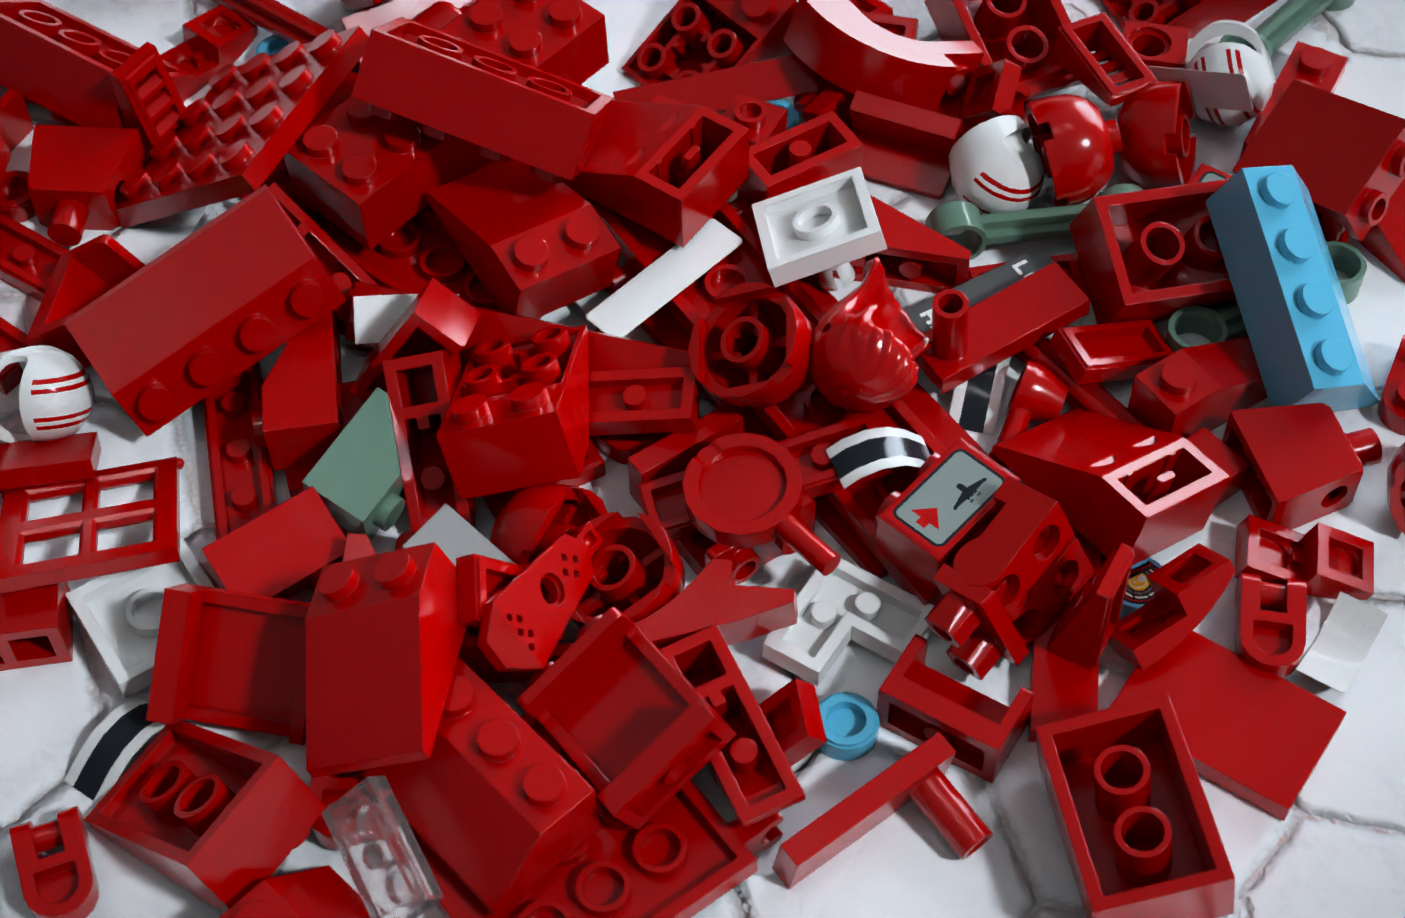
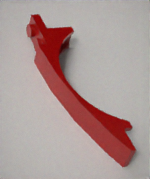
(709, 600)

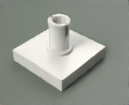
(819, 230)

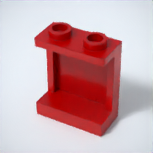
(1340, 150)
(672, 456)
(230, 661)
(625, 717)

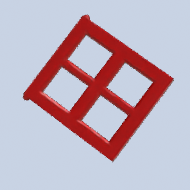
(162, 510)

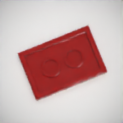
(1240, 722)

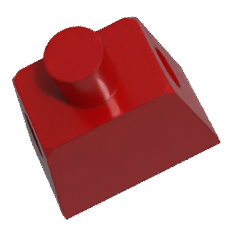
(79, 176)
(1299, 461)

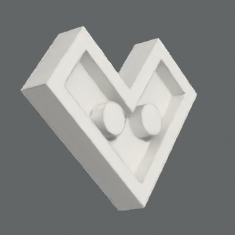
(841, 609)

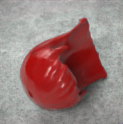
(866, 348)

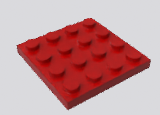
(240, 128)

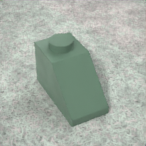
(362, 471)

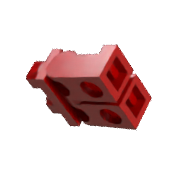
(1008, 581)

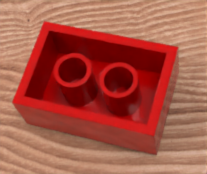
(1135, 814)

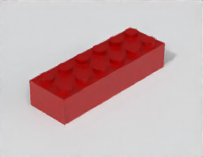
(376, 171)

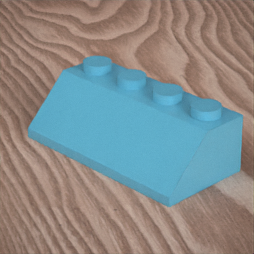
(1289, 291)

